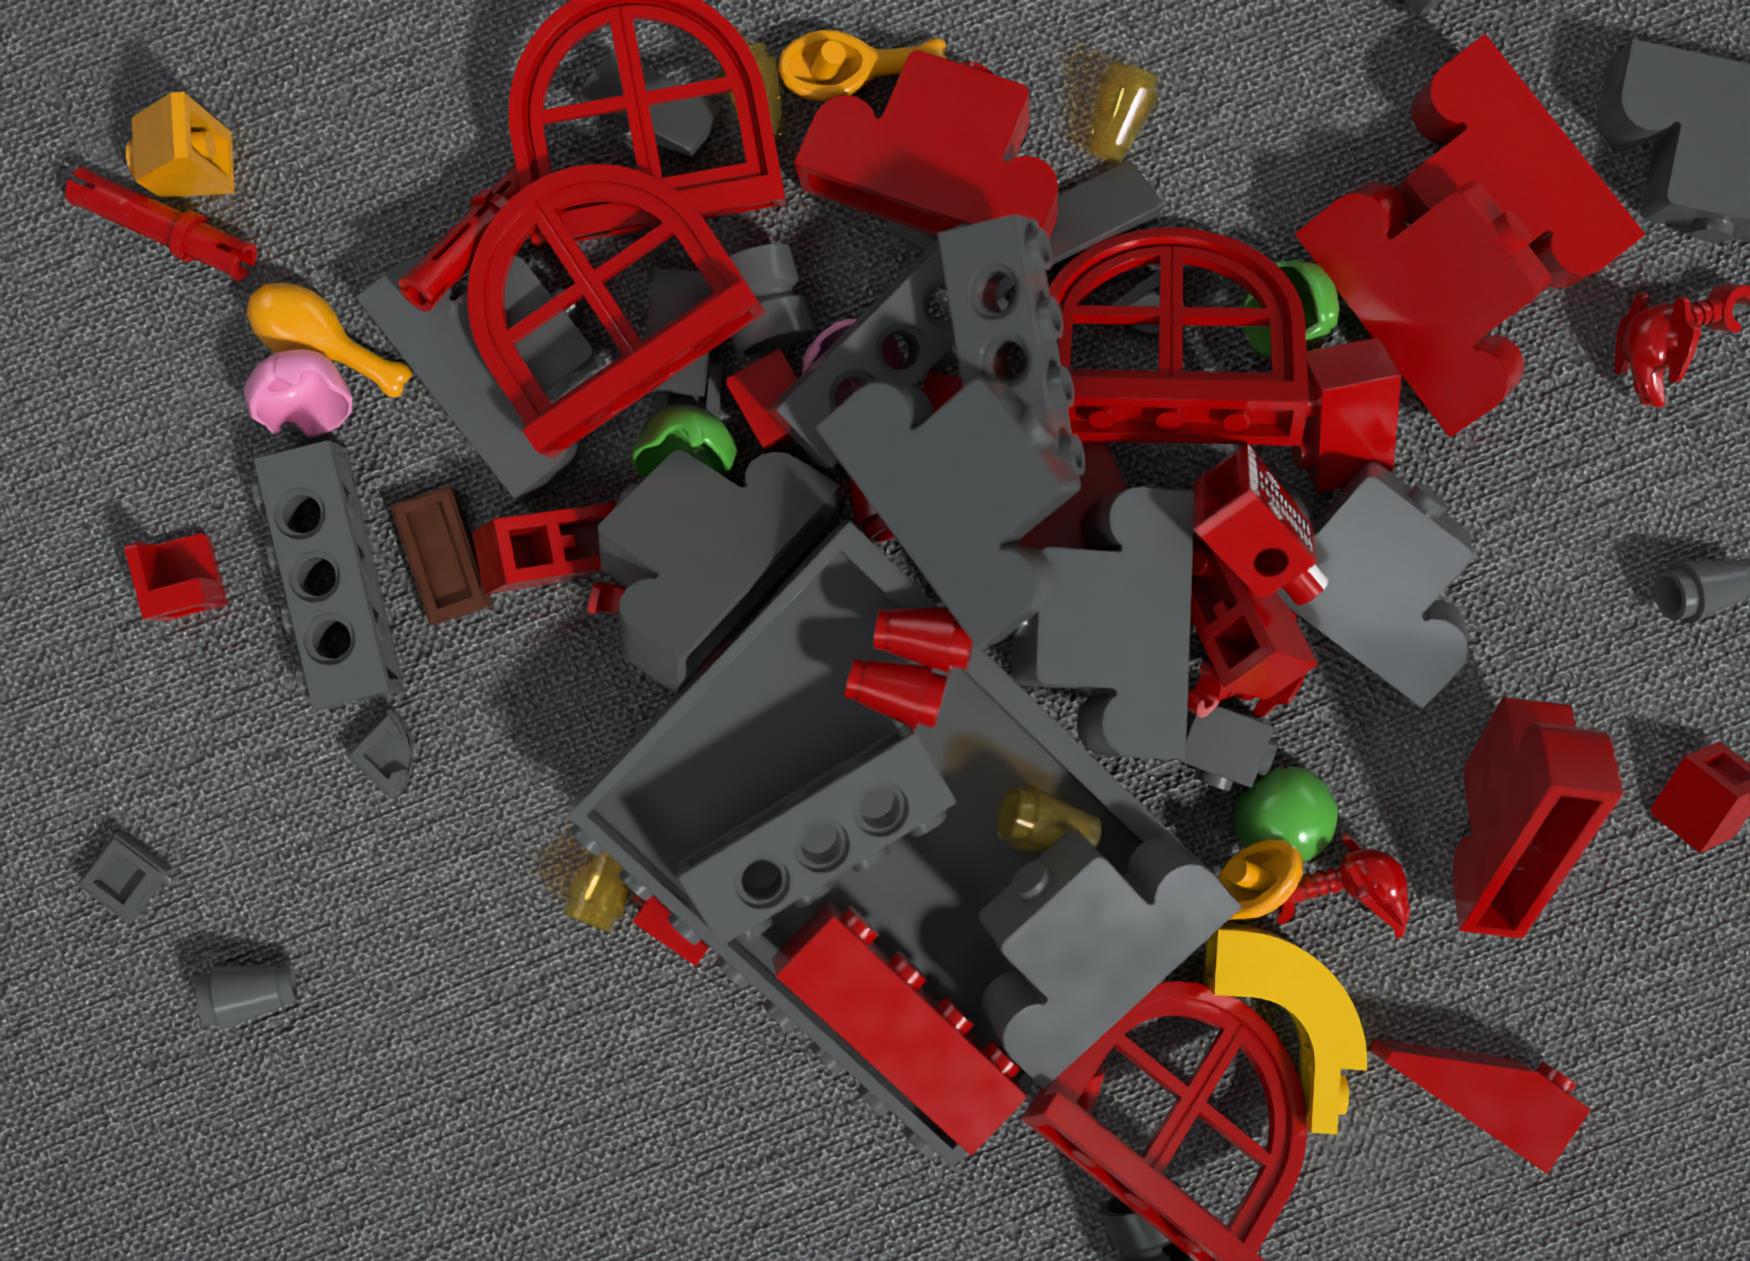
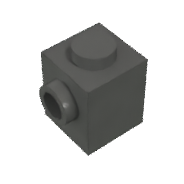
(1229, 747)

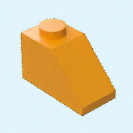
(180, 149)

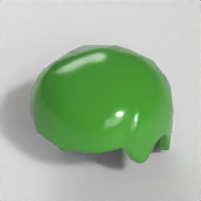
(1318, 301)
(687, 430)
(1288, 807)

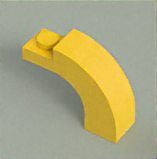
(1266, 966)

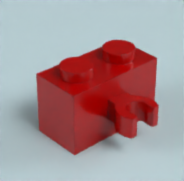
(1348, 413)

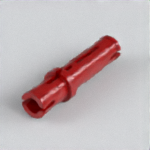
(185, 233)
(454, 252)

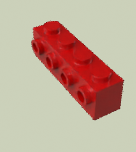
(899, 1026)

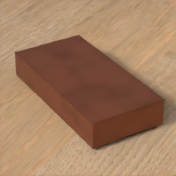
(441, 555)

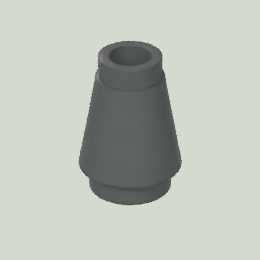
(1701, 588)
(243, 992)

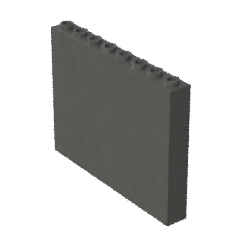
(775, 718)

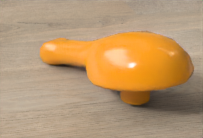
(839, 64)
(298, 318)
(1262, 877)

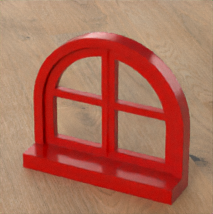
(712, 191)
(645, 363)
(1173, 402)
(1139, 1178)

